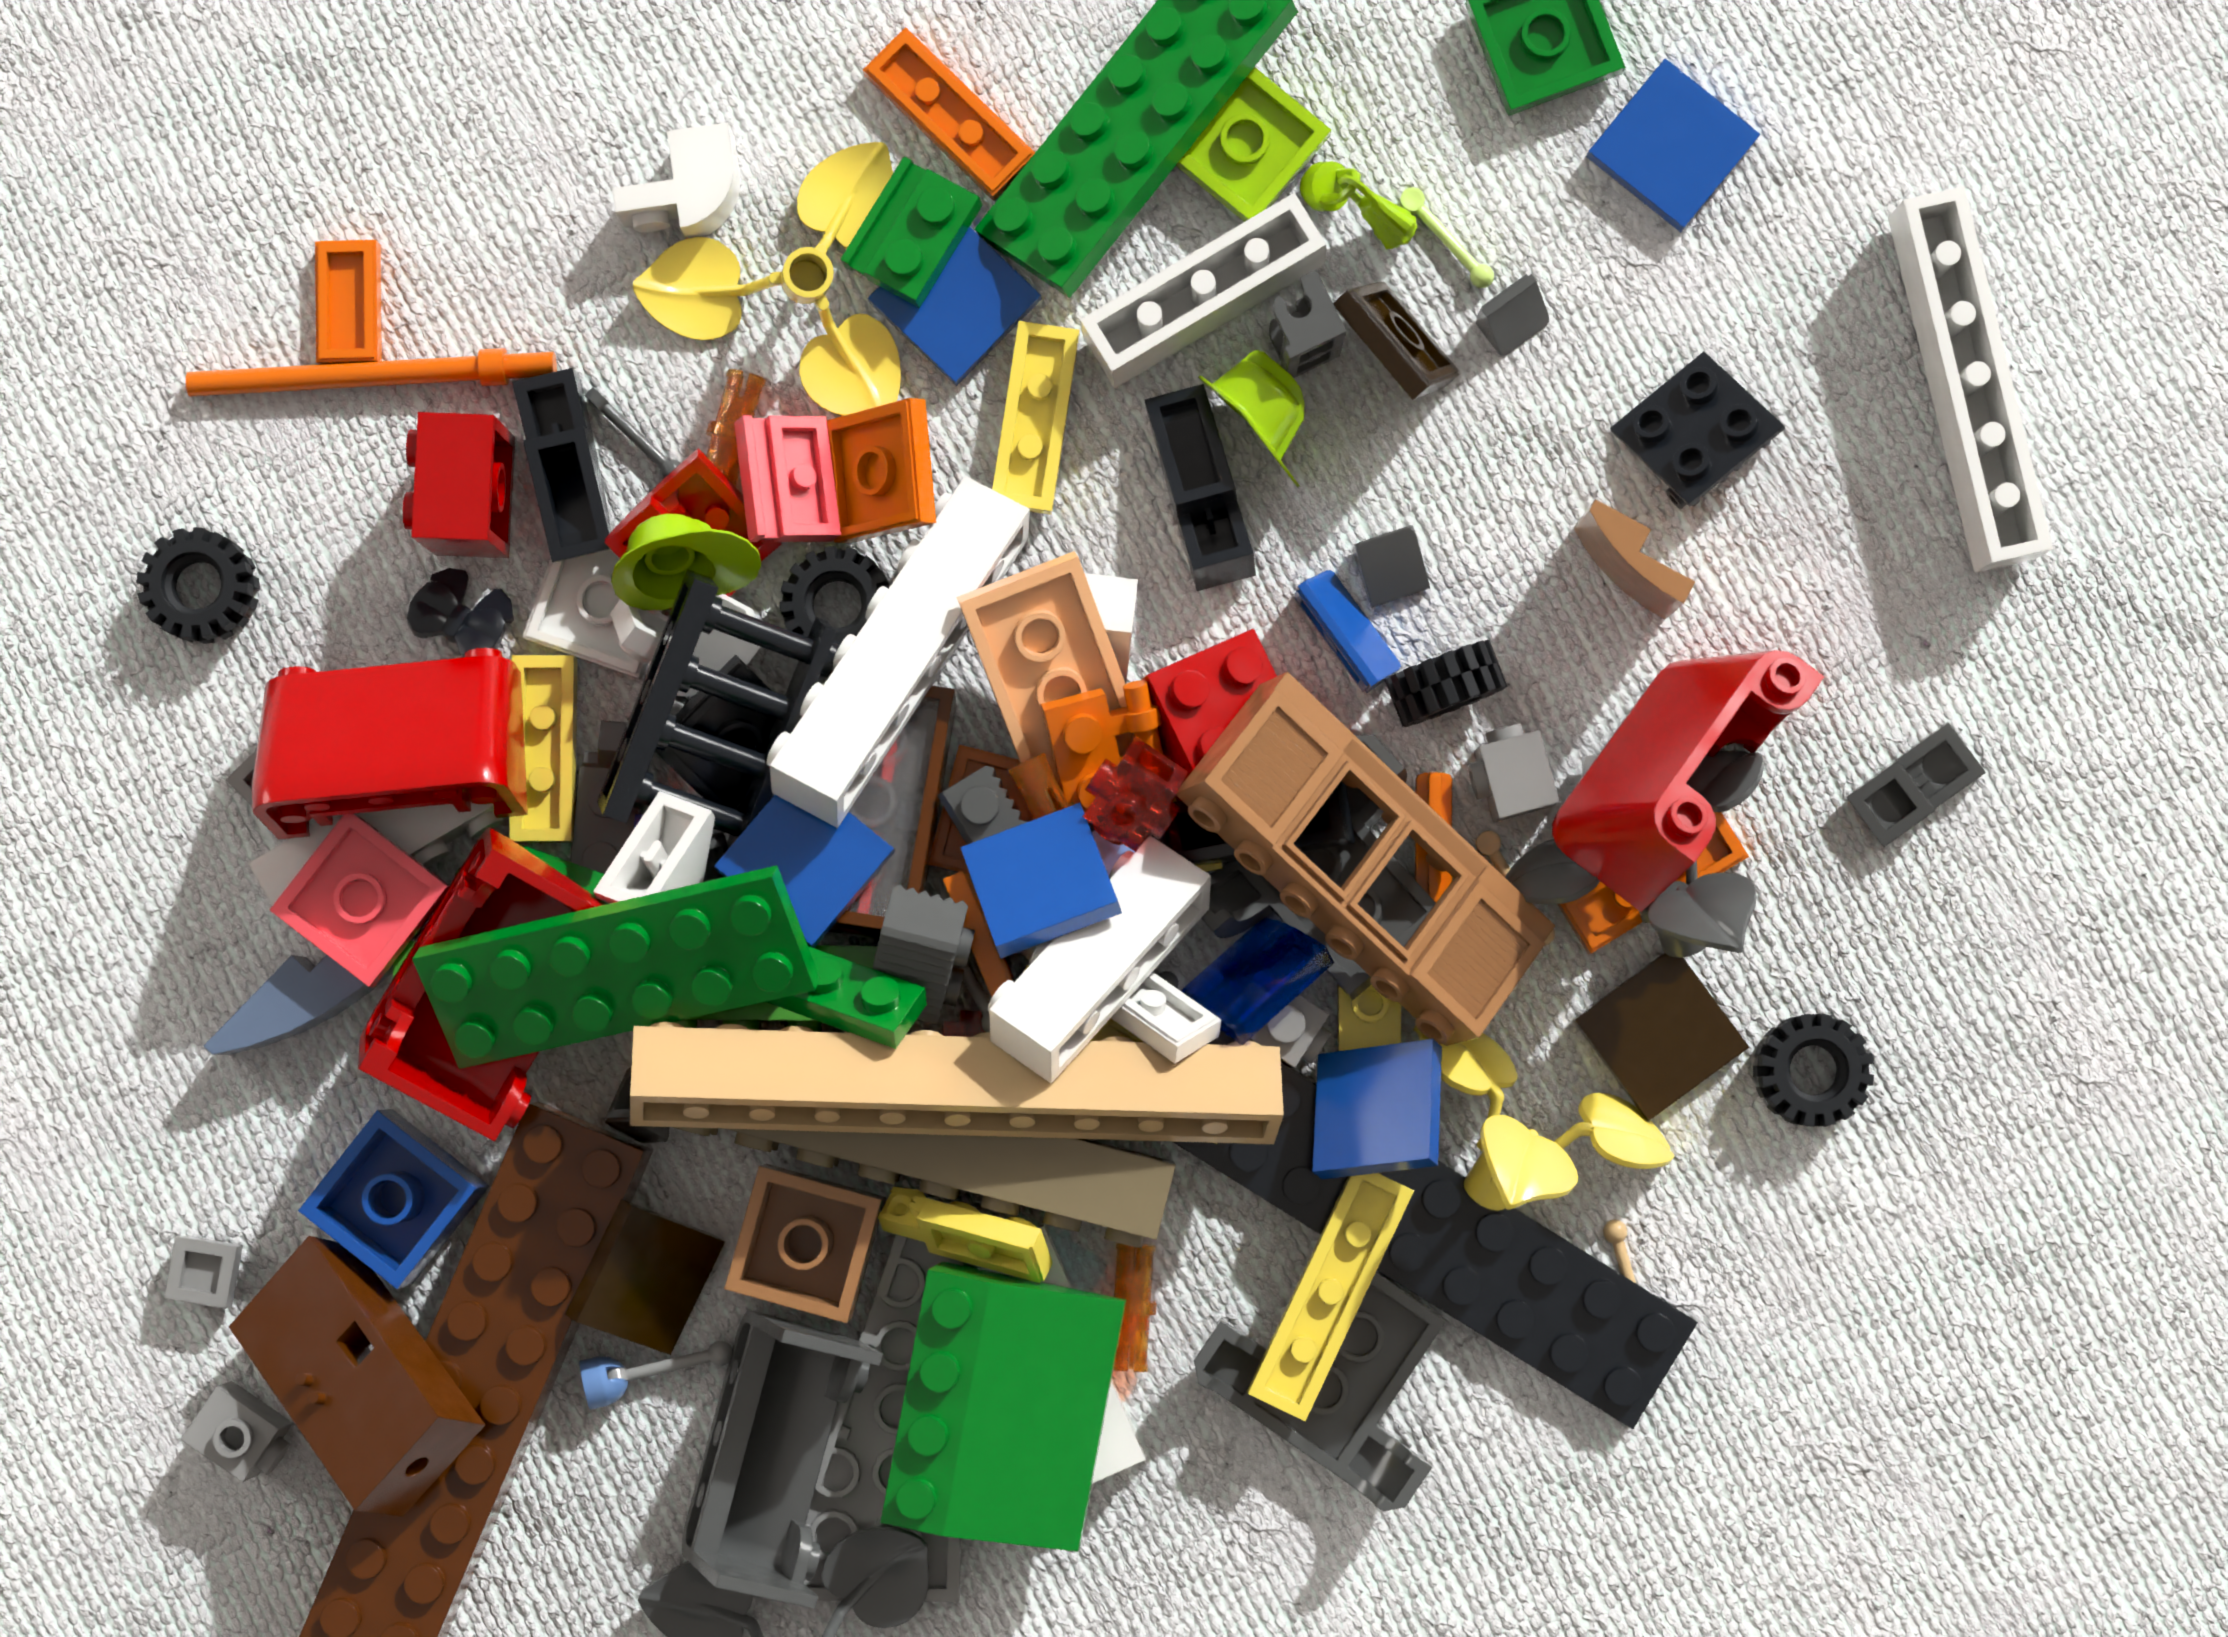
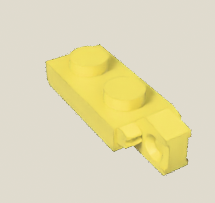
(968, 1235)

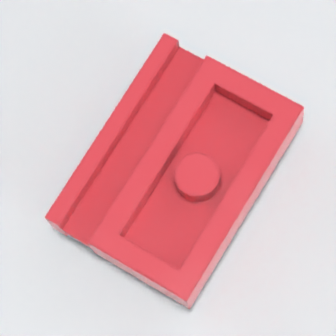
(787, 478)

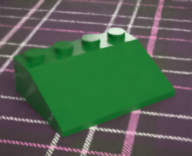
(1003, 1409)

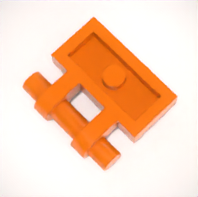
(1085, 732)

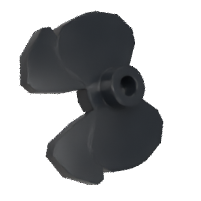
(439, 611)

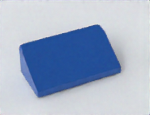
(1346, 630)

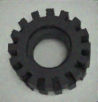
(165, 568)
(819, 570)
(1446, 683)
(1851, 1070)

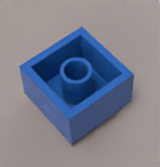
(393, 1198)

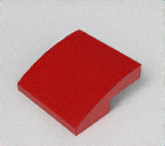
(697, 491)

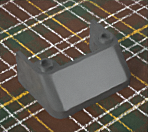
(767, 1454)

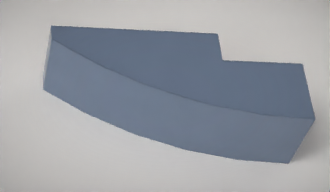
(290, 1004)

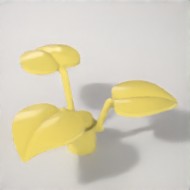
(696, 286)
(1518, 1162)

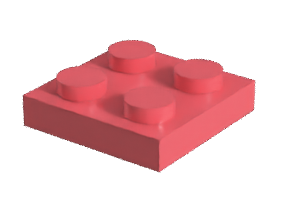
(360, 899)

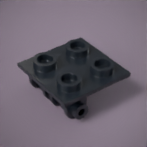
(1697, 430)

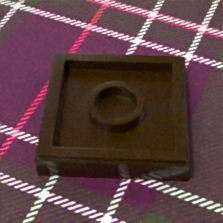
(1396, 339)
(1660, 1034)
(645, 1277)

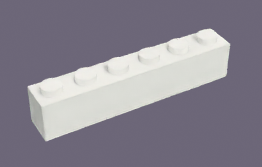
(1969, 380)
(897, 652)

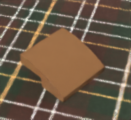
(1615, 547)

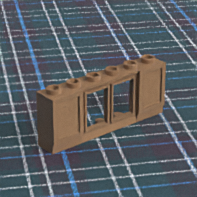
(1267, 785)

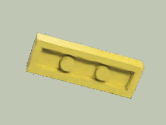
(1036, 414)
(550, 748)

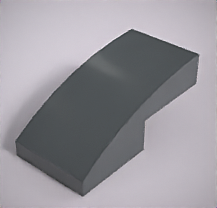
(1915, 784)

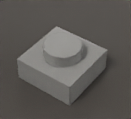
(203, 1271)

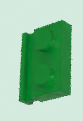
(911, 232)

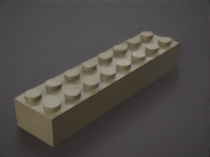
(1056, 1175)

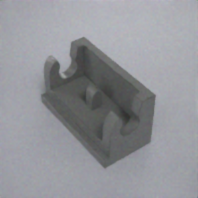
(1309, 334)

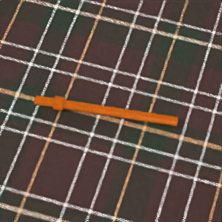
(491, 367)

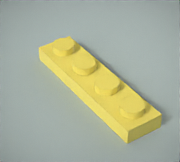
(1329, 1293)

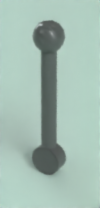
(666, 466)

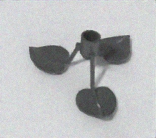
(1687, 915)
(873, 1571)

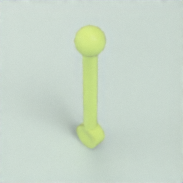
(1413, 201)

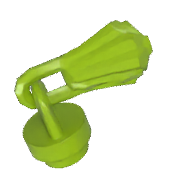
(1328, 188)

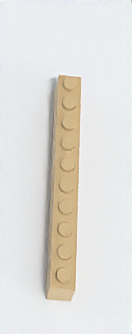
(949, 1086)

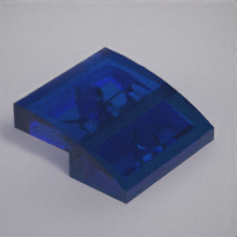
(1258, 977)

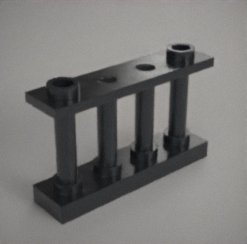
(676, 670)

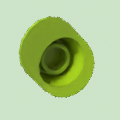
(1264, 398)
(668, 546)

